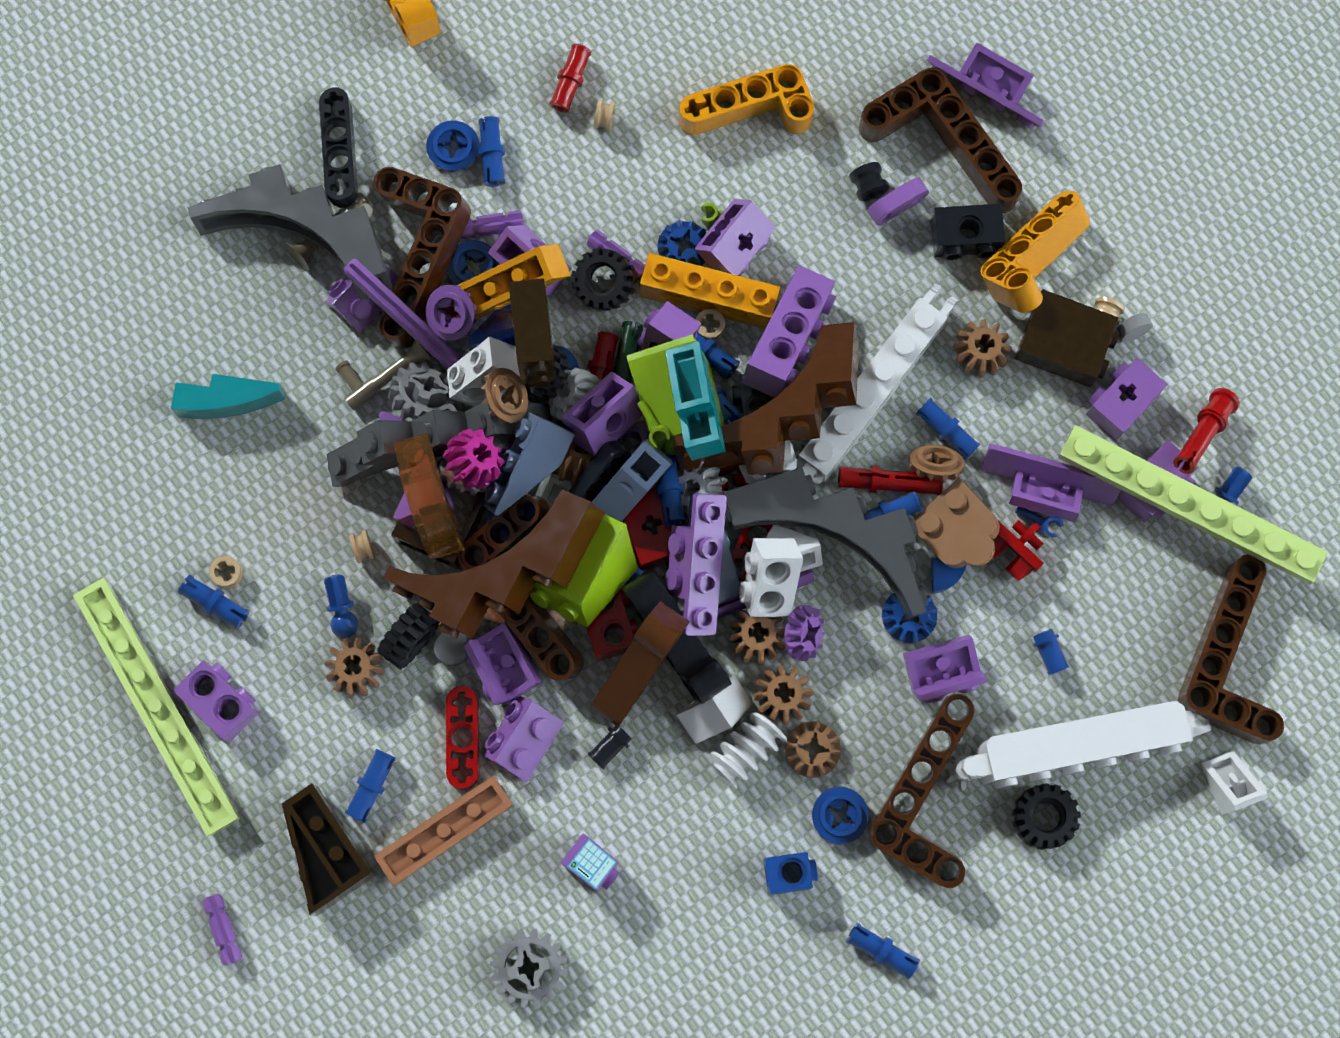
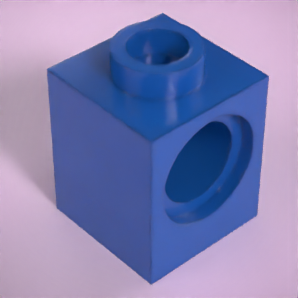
(773, 873)

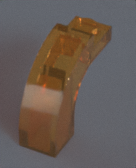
(427, 497)

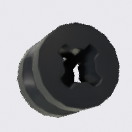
(869, 181)

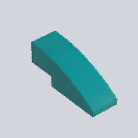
(224, 397)
(694, 401)

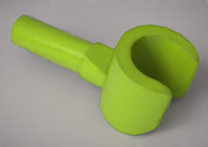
(710, 207)
(653, 424)

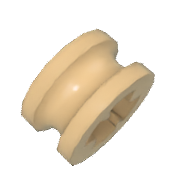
(604, 115)
(1110, 306)
(718, 319)
(361, 546)
(219, 580)

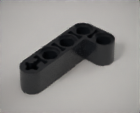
(688, 657)

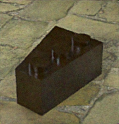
(324, 850)

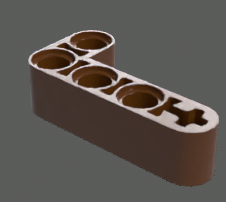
(639, 663)

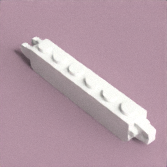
(875, 386)
(1082, 742)

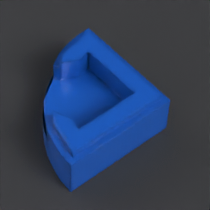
(944, 576)

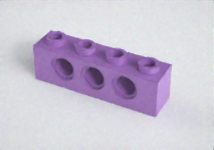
(789, 332)

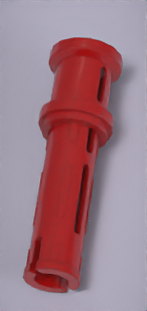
(1211, 421)

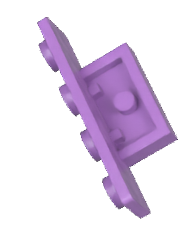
(994, 77)
(1047, 484)
(697, 562)

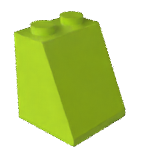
(653, 385)
(598, 578)

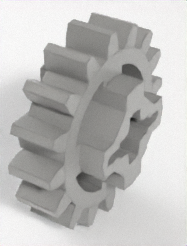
(421, 391)
(546, 963)

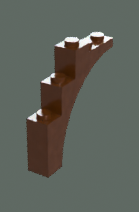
(795, 413)
(543, 556)

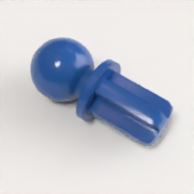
(1234, 485)
(343, 623)

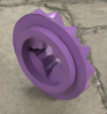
(440, 319)
(803, 623)

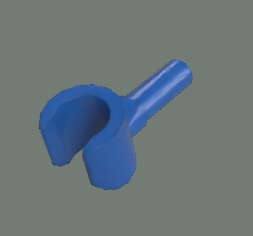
(1040, 521)

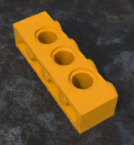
(706, 288)
(491, 289)

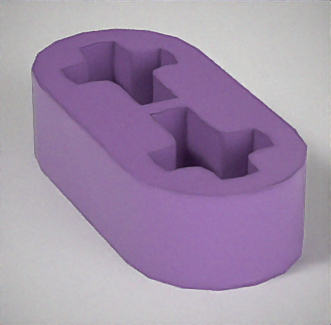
(898, 201)

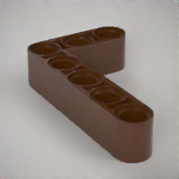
(948, 129)
(423, 250)
(536, 617)
(1223, 654)
(919, 791)

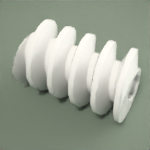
(746, 748)

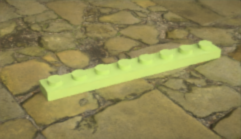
(1193, 505)
(156, 707)

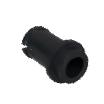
(610, 746)

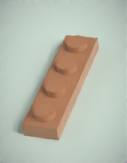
(443, 831)

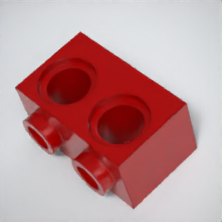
(612, 618)

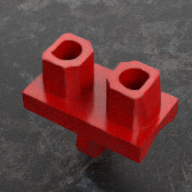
(1026, 560)

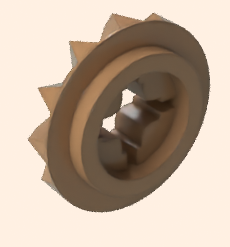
(515, 399)
(936, 462)
(799, 758)

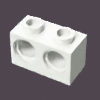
(468, 373)
(771, 577)

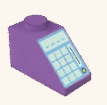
(591, 864)

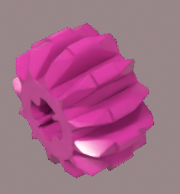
(473, 459)

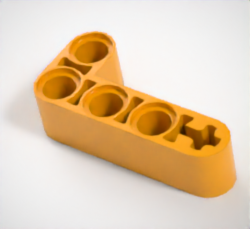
(416, 19)
(745, 106)
(1016, 264)

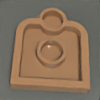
(959, 527)

